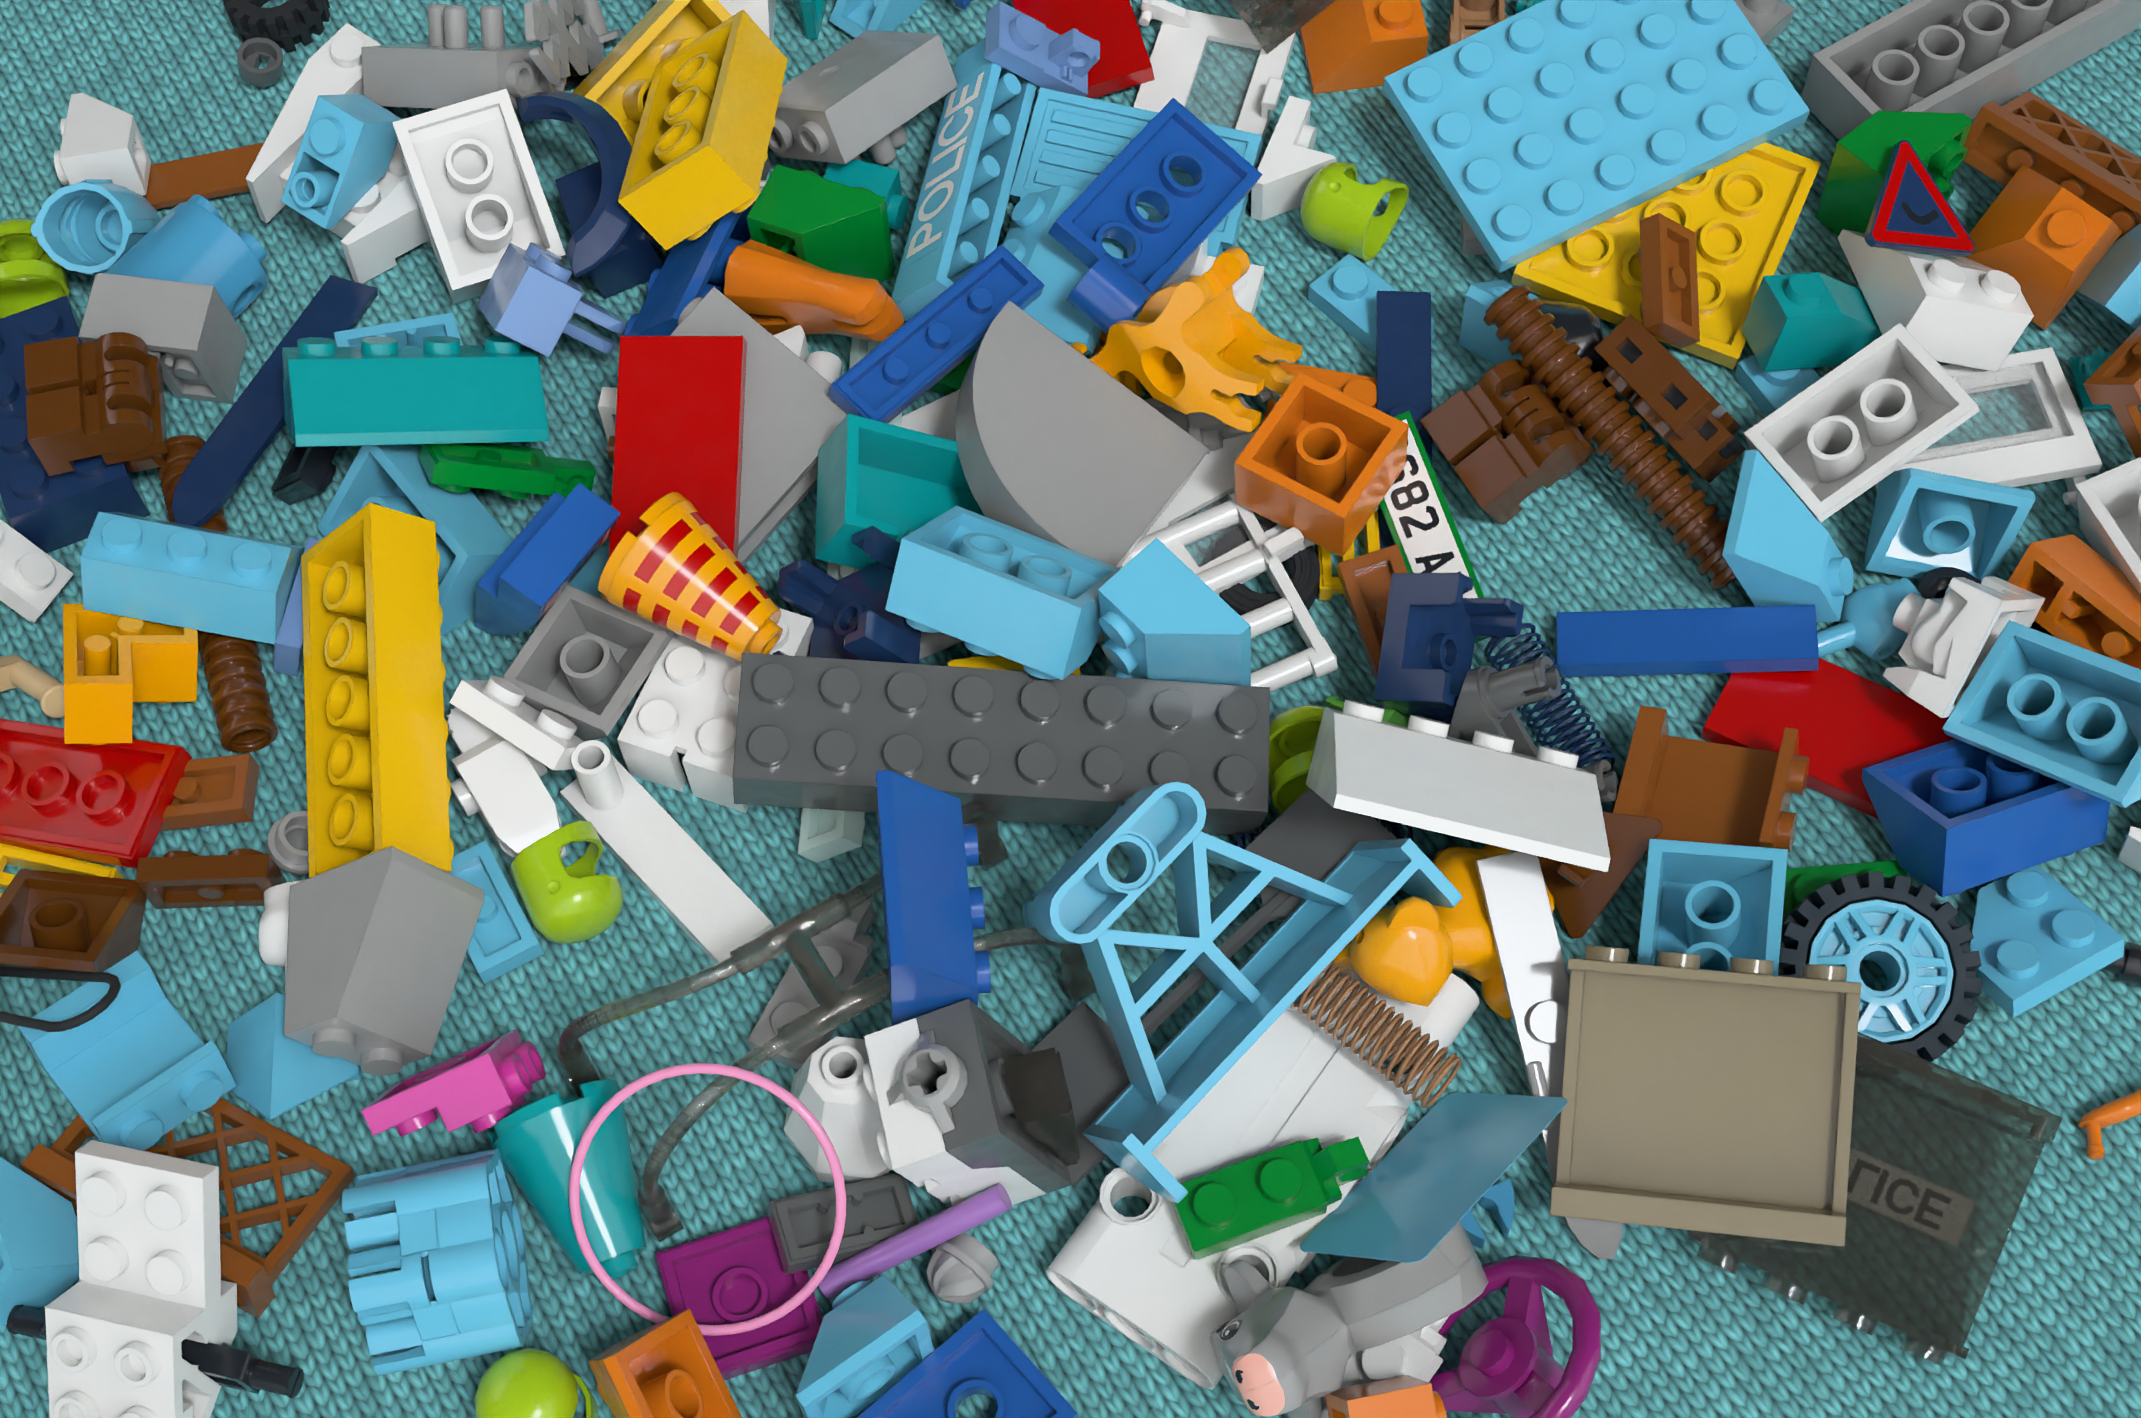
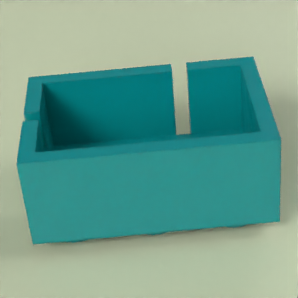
(882, 480)

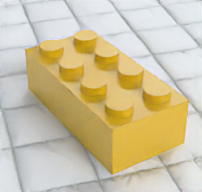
(704, 132)

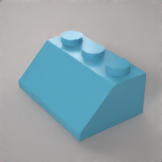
(1054, 264)
(465, 530)
(187, 576)
(1000, 592)
(1170, 624)
(2056, 713)
(1713, 902)

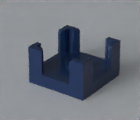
(851, 611)
(1433, 639)

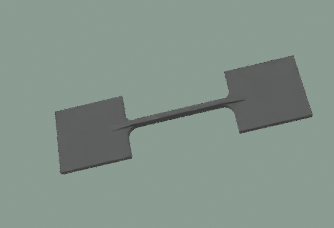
(1305, 838)

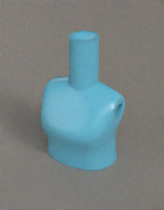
(1868, 621)

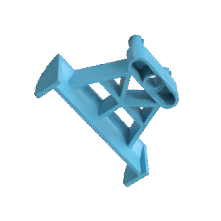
(1084, 900)

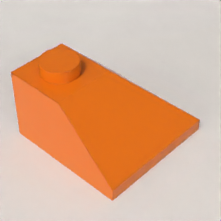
(1362, 42)
(2042, 241)
(663, 1374)

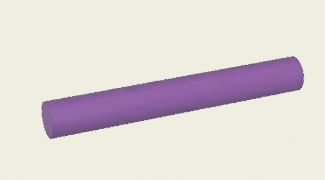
(916, 1240)

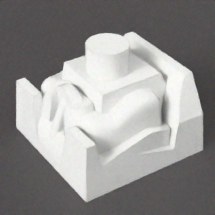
(1953, 637)

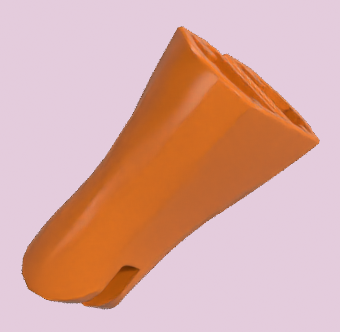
(790, 292)

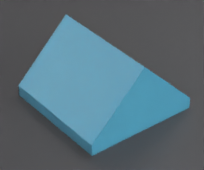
(1943, 521)

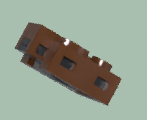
(1670, 398)

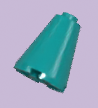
(539, 1155)

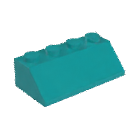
(412, 392)

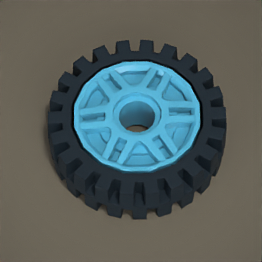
(1912, 940)

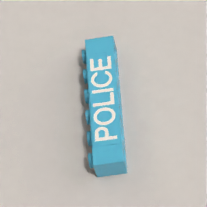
(964, 179)

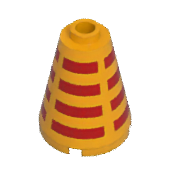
(690, 582)

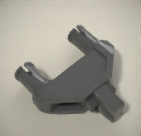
(1489, 705)

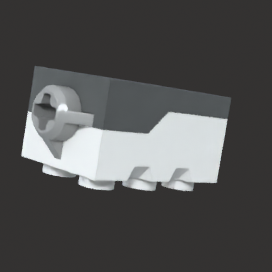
(952, 1107)

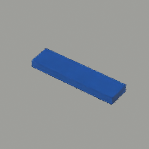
(934, 339)
(1687, 641)

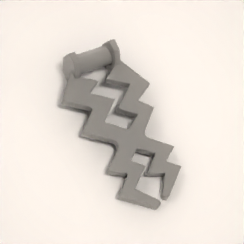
(580, 45)

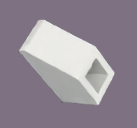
(101, 145)

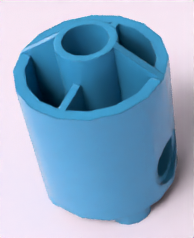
(199, 249)

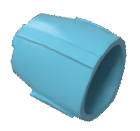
(92, 224)

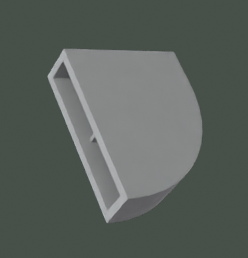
(784, 418)
(1065, 443)

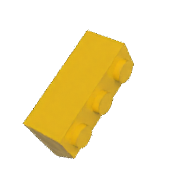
(625, 74)

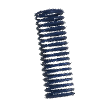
(1577, 745)

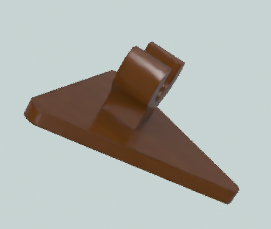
(1585, 892)

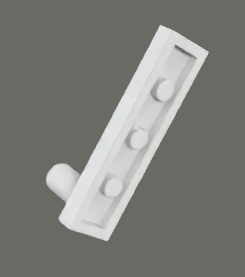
(661, 854)

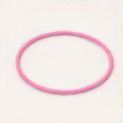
(756, 1079)

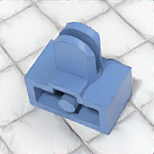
(535, 302)

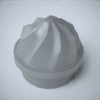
(289, 843)
(961, 1269)

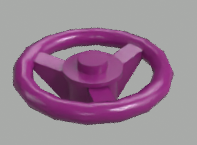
(1511, 1358)

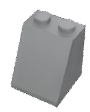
(376, 958)

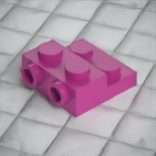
(466, 1089)

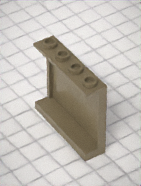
(1708, 1096)

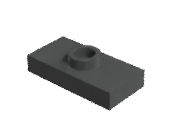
(806, 1221)

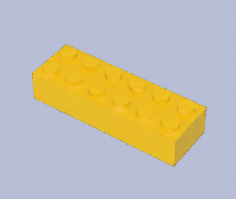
(375, 692)

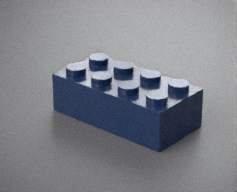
(61, 506)

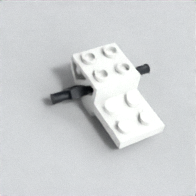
(150, 1308)

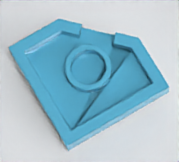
(2037, 940)

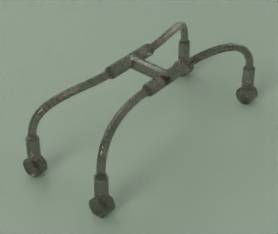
(832, 1010)

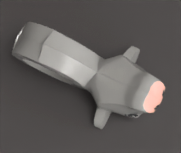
(1296, 1342)

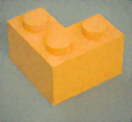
(120, 662)

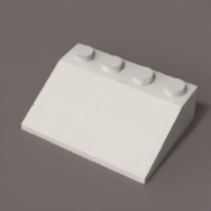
(1459, 785)

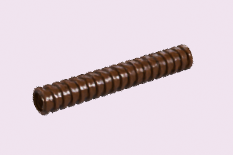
(1613, 430)
(229, 662)

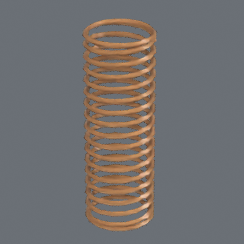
(1393, 1035)

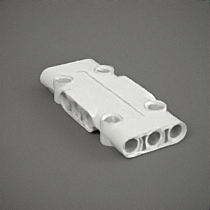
(1279, 1092)

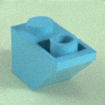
(340, 157)

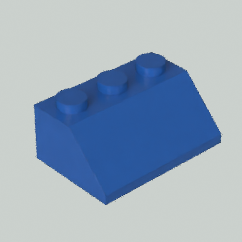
(689, 273)
(1976, 817)
(928, 898)

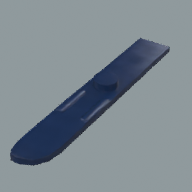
(1403, 366)
(260, 408)

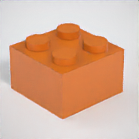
(1321, 463)

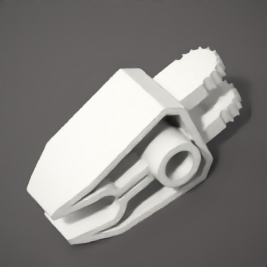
(501, 785)

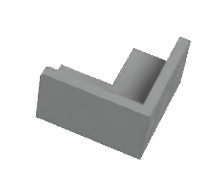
(179, 323)

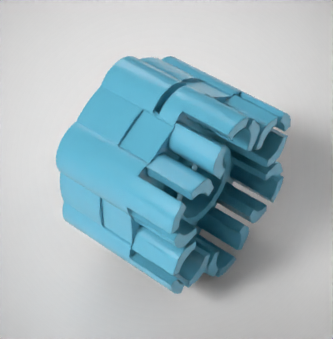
(455, 1260)

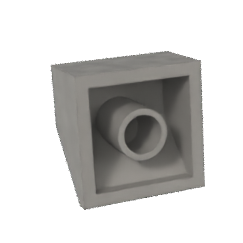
(587, 661)

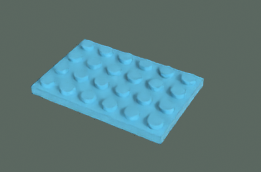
(1589, 112)

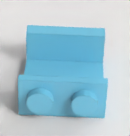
(134, 1064)

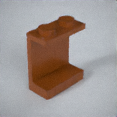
(1712, 788)

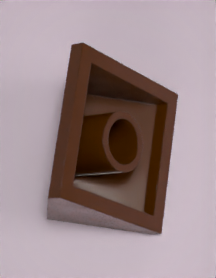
(69, 921)

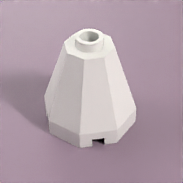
(837, 1096)

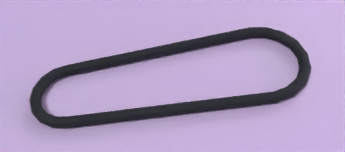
(70, 1023)

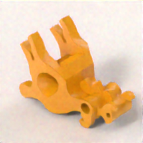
(1198, 347)

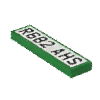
(1422, 519)

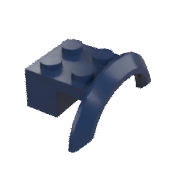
(605, 235)

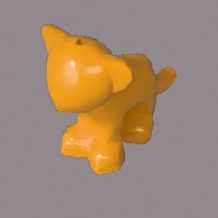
(1416, 945)

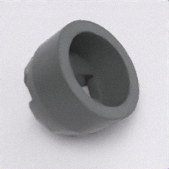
(249, 59)

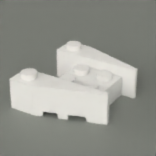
(388, 215)

